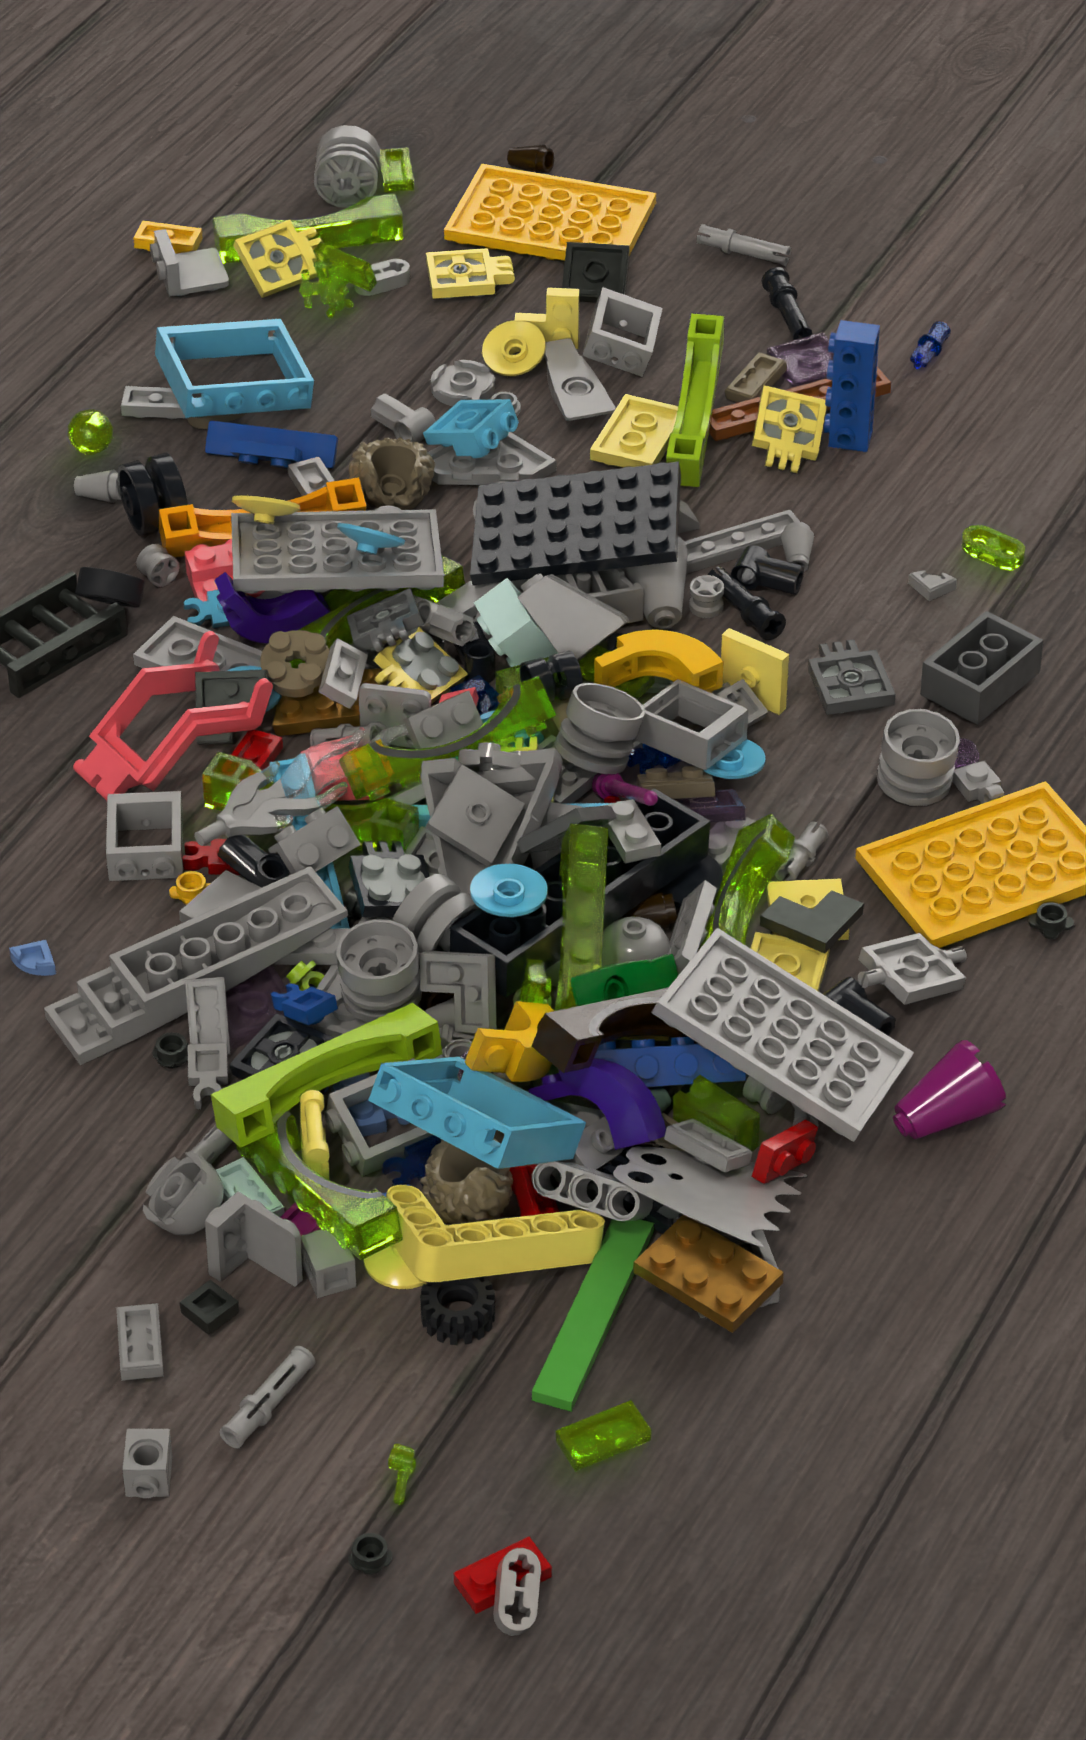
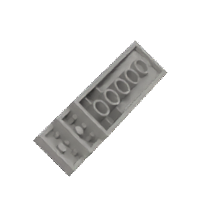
(231, 942)

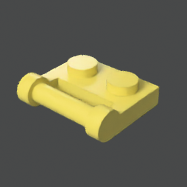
(312, 1134)

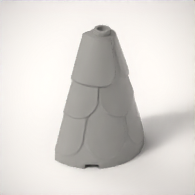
(531, 783)

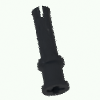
(784, 297)
(753, 609)

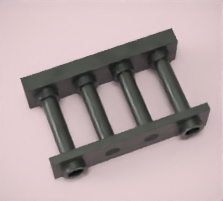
(66, 649)

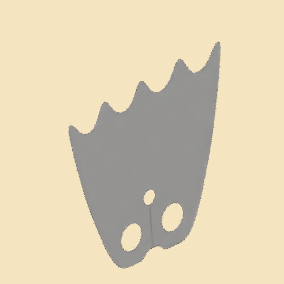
(721, 1200)

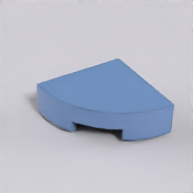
(33, 958)

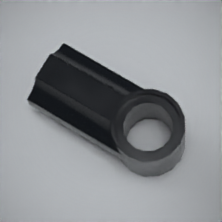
(758, 568)
(478, 656)
(252, 861)
(853, 997)

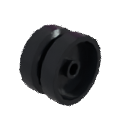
(149, 489)

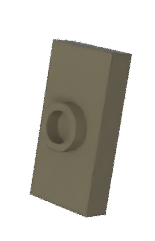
(759, 372)

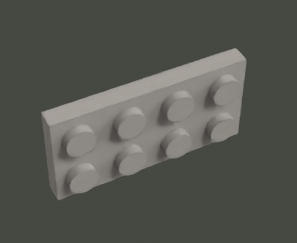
(178, 644)

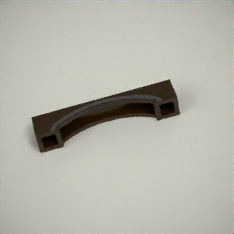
(574, 1034)

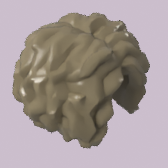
(393, 472)
(464, 1186)

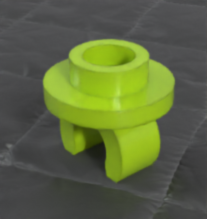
(303, 975)

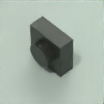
(209, 1307)

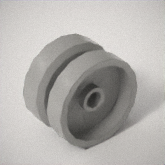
(432, 910)

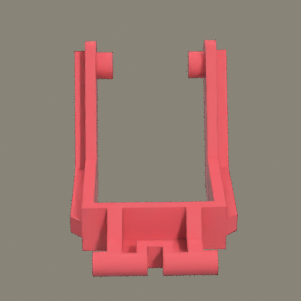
(117, 767)

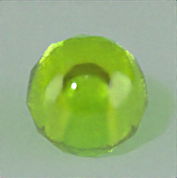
(90, 431)

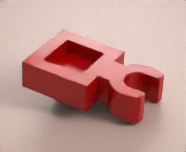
(205, 856)

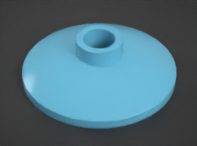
(369, 539)
(741, 762)
(508, 890)

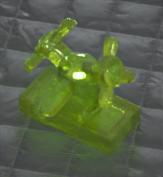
(334, 272)

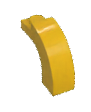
(660, 655)
(511, 1049)

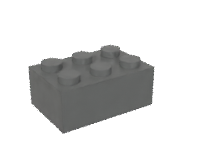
(981, 667)

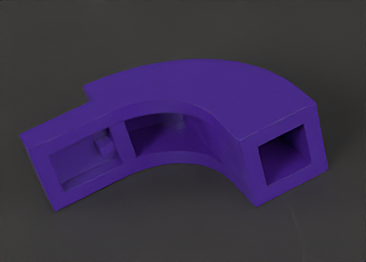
(260, 618)
(620, 1095)

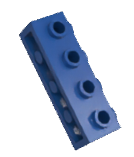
(853, 385)
(670, 1064)

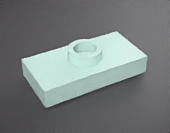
(243, 1178)

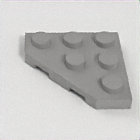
(509, 461)

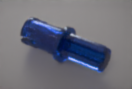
(930, 344)

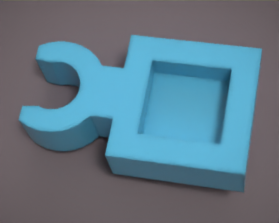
(207, 610)

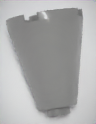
(662, 588)

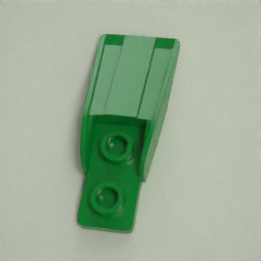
(624, 979)

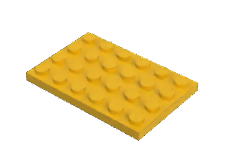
(544, 212)
(982, 865)

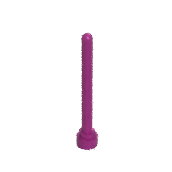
(613, 785)

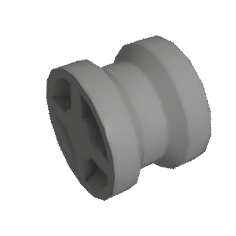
(157, 565)
(706, 596)
(757, 1092)

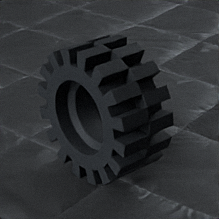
(461, 1323)

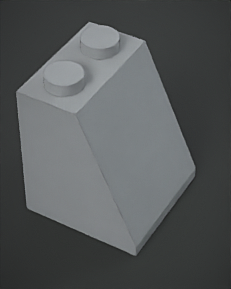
(569, 615)

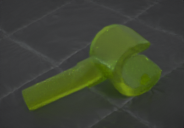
(403, 1460)

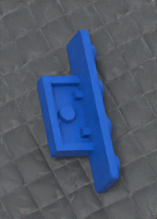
(269, 444)

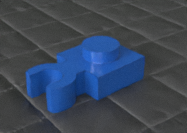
(304, 1006)

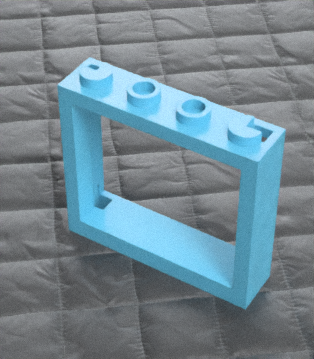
(234, 340)
(474, 1108)

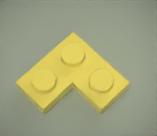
(561, 315)

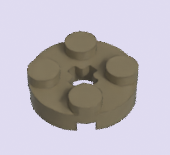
(289, 646)

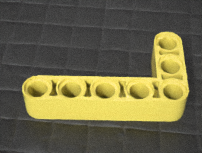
(490, 1246)

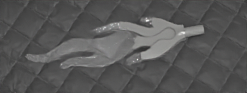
(294, 794)

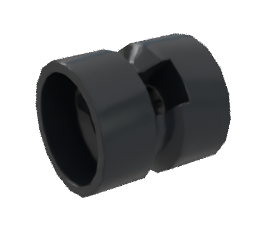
(557, 675)

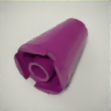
(950, 1094)

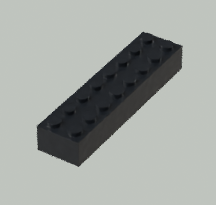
(539, 933)

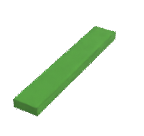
(591, 1314)

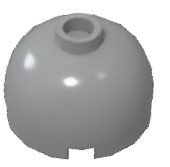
(633, 941)
(183, 1194)

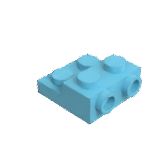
(473, 426)

